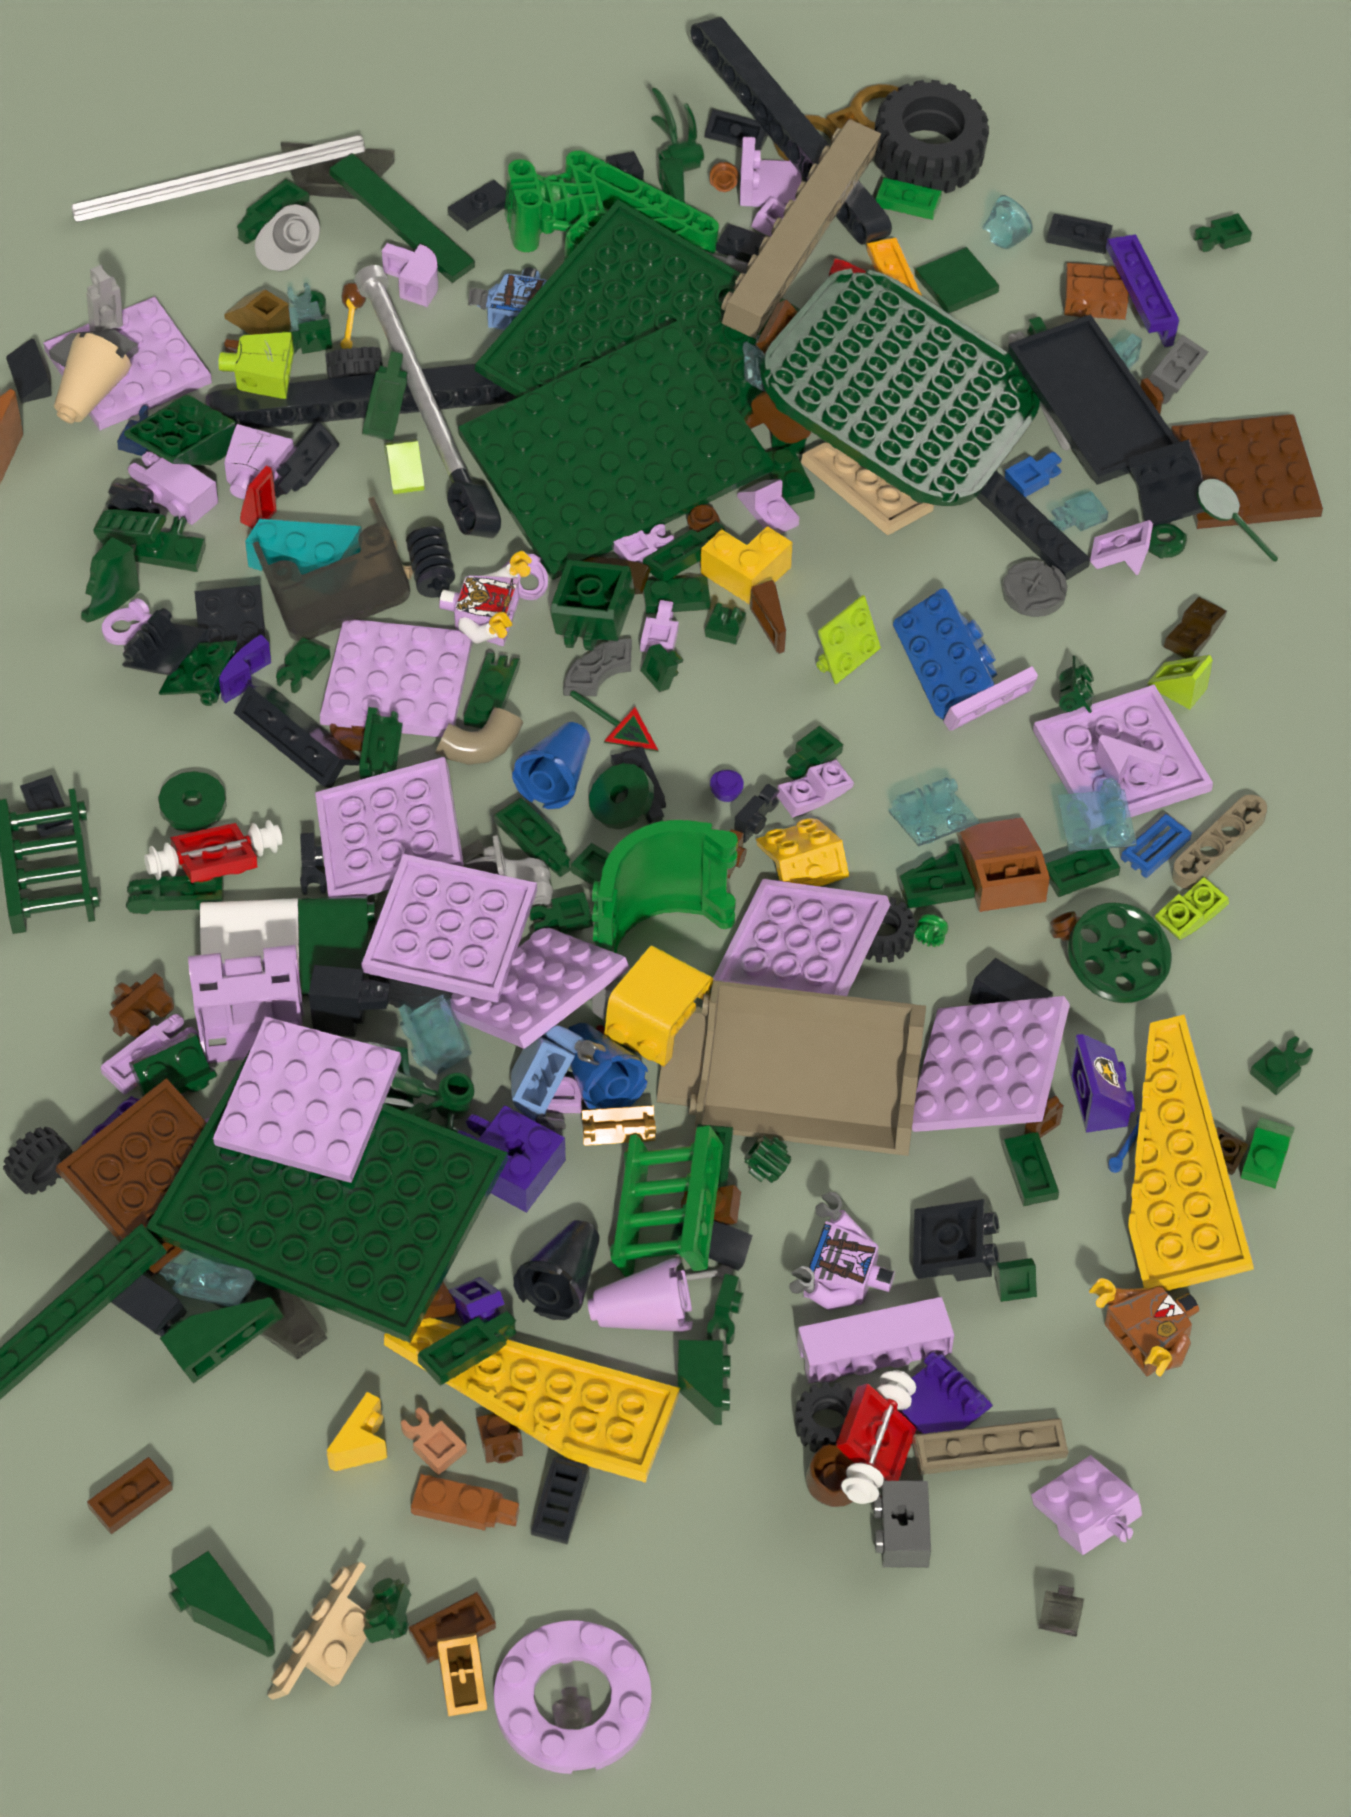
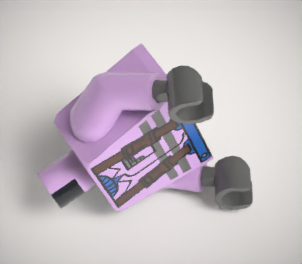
(841, 1262)

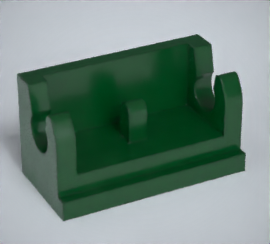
(380, 744)

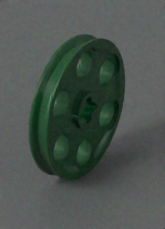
(1128, 942)

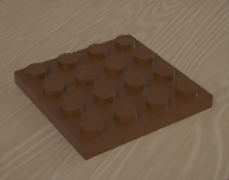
(1262, 465)
(134, 1162)

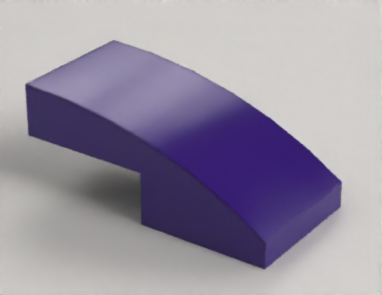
(238, 671)

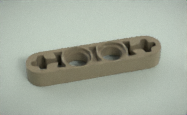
(1217, 839)

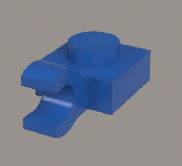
(1031, 476)

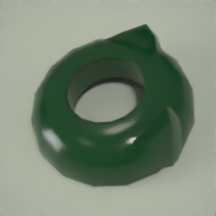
(1167, 549)

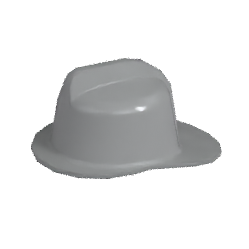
(287, 237)

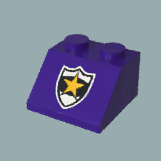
(1100, 1085)

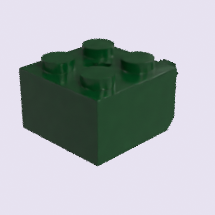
(592, 602)

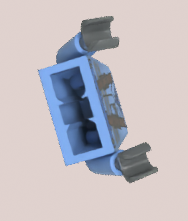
(508, 297)
(542, 1070)

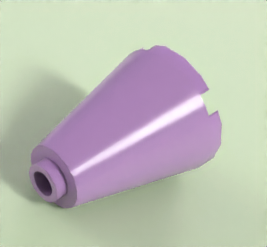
(645, 1300)

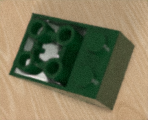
(185, 433)

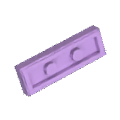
(990, 699)

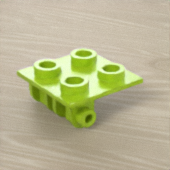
(848, 640)

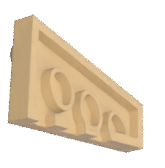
(863, 489)

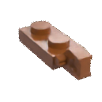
(462, 1504)

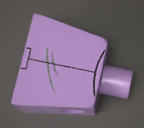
(250, 453)

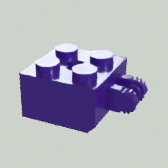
(532, 1152)

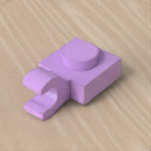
(660, 630)

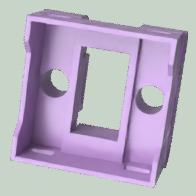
(251, 991)

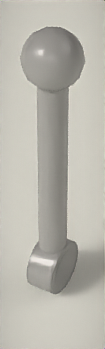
(711, 1273)

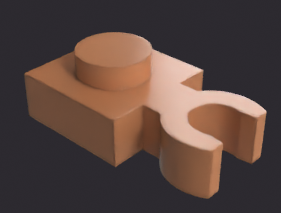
(435, 1444)

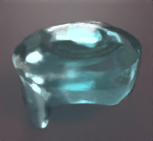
(1008, 223)

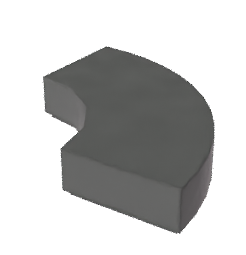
(594, 668)

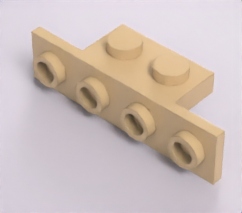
(330, 1639)

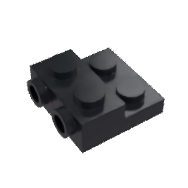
(955, 1240)

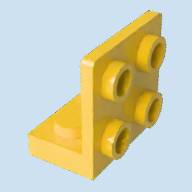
(806, 853)

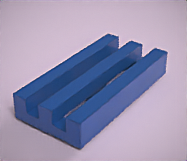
(1140, 862)

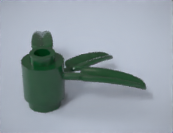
(686, 150)
(450, 1101)

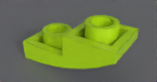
(1193, 910)

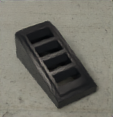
(565, 1476)

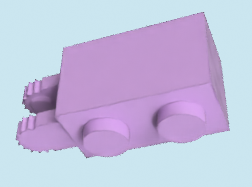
(176, 487)

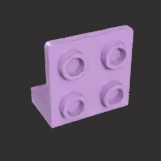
(766, 178)

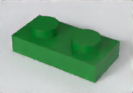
(908, 198)

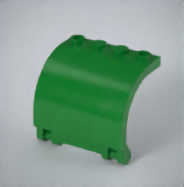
(664, 871)

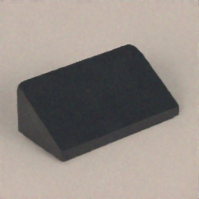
(732, 128)
(29, 372)

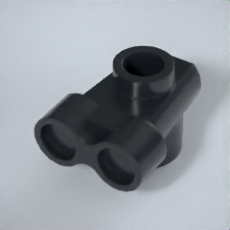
(131, 498)

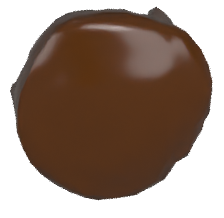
(826, 1476)

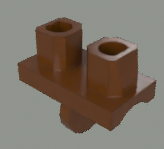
(136, 1002)

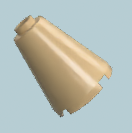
(88, 376)

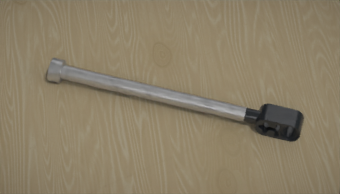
(468, 502)

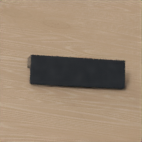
(294, 734)

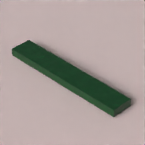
(401, 216)
(77, 1306)

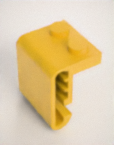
(654, 1004)

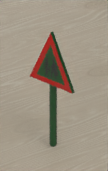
(628, 733)

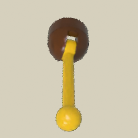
(351, 300)

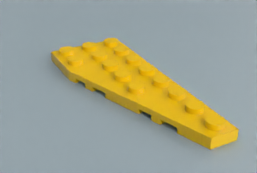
(1181, 1194)
(563, 1402)

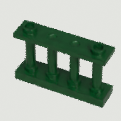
(18, 879)

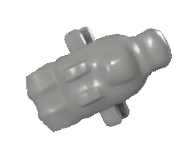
(525, 869)

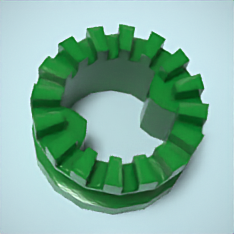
(931, 930)

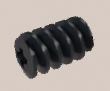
(430, 561)

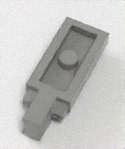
(103, 301)

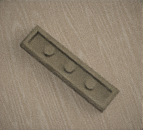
(990, 1446)

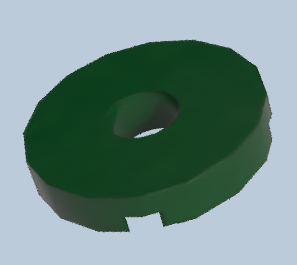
(611, 783)
(188, 786)

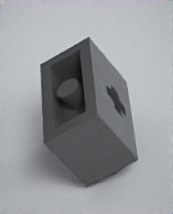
(908, 1544)

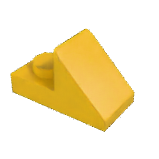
(356, 1440)

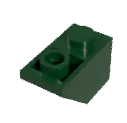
(701, 1376)

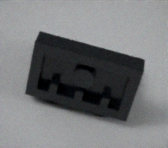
(1168, 482)

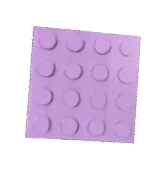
(158, 372)
(397, 670)
(1134, 718)
(380, 819)
(450, 928)
(803, 938)
(544, 985)
(990, 1064)
(307, 1099)

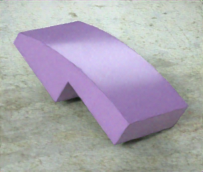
(818, 788)

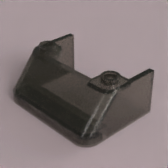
(342, 590)

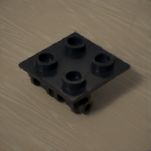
(230, 614)
(161, 644)

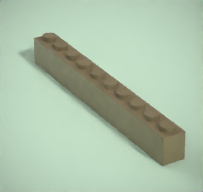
(800, 229)

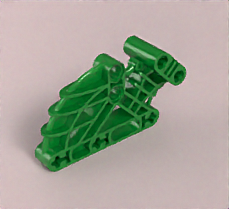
(589, 185)

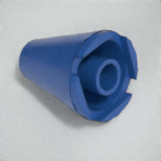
(553, 766)
(616, 1080)

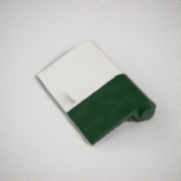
(321, 928)

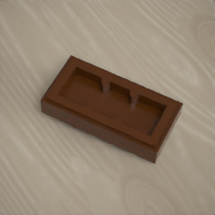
(458, 1619)

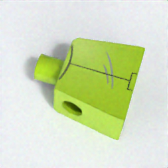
(261, 363)

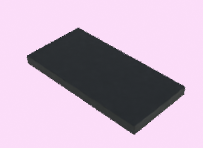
(1091, 396)

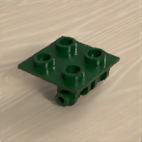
(201, 672)

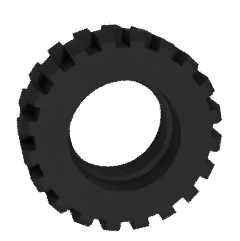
(938, 110)

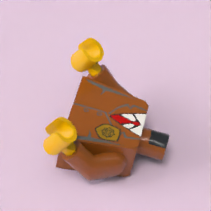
(1148, 1324)

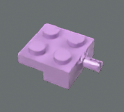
(1089, 1505)

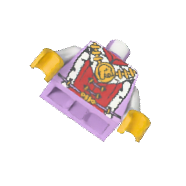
(488, 602)

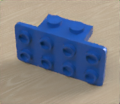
(945, 651)

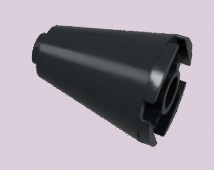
(559, 1272)

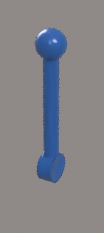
(1115, 1164)

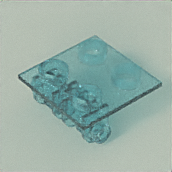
(932, 813)
(1097, 818)

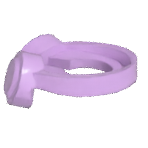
(540, 573)
(136, 611)

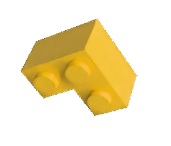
(742, 566)

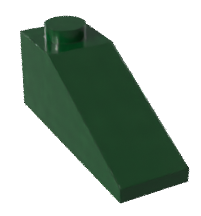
(214, 1336)
(217, 1604)

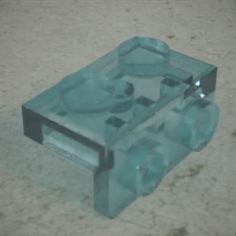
(435, 1034)

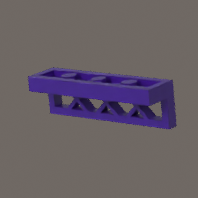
(1144, 287)

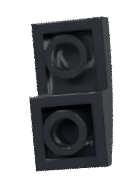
(727, 1244)

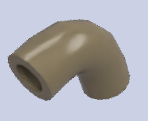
(483, 744)

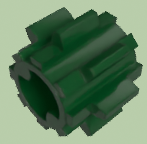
(767, 1159)

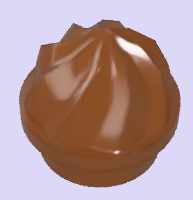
(724, 176)

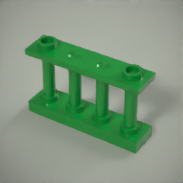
(695, 1214)

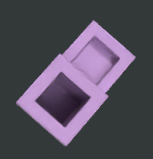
(415, 271)

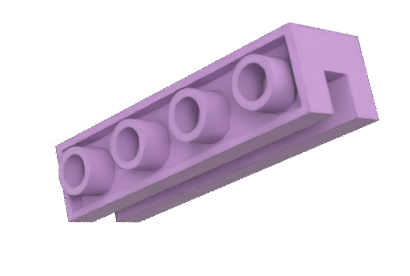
(875, 1340)

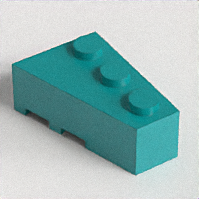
(302, 543)

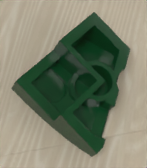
(111, 579)

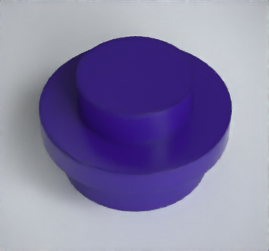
(726, 785)

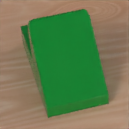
(1267, 1152)

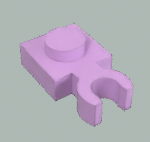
(640, 545)

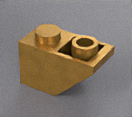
(260, 314)

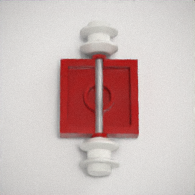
(213, 851)
(877, 1435)

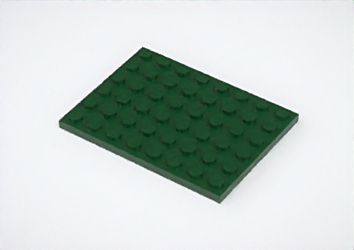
(615, 448)
(351, 1247)

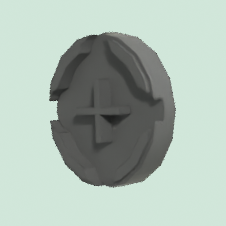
(1034, 588)

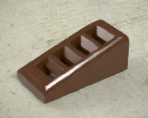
(768, 612)

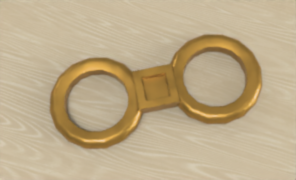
(854, 112)

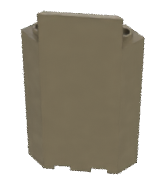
(799, 1067)

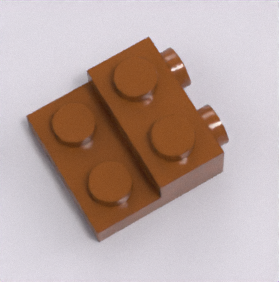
(1095, 291)

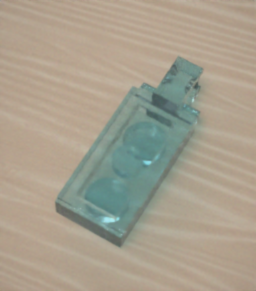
(209, 1281)

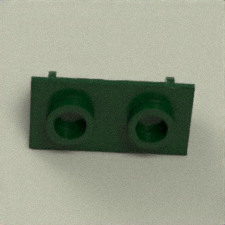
(1076, 687)

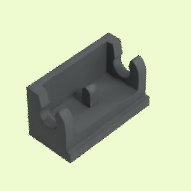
(1177, 367)

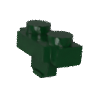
(387, 1611)

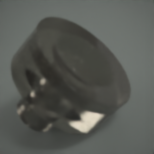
(571, 1709)

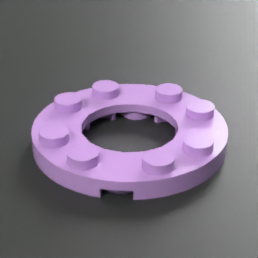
(571, 1749)

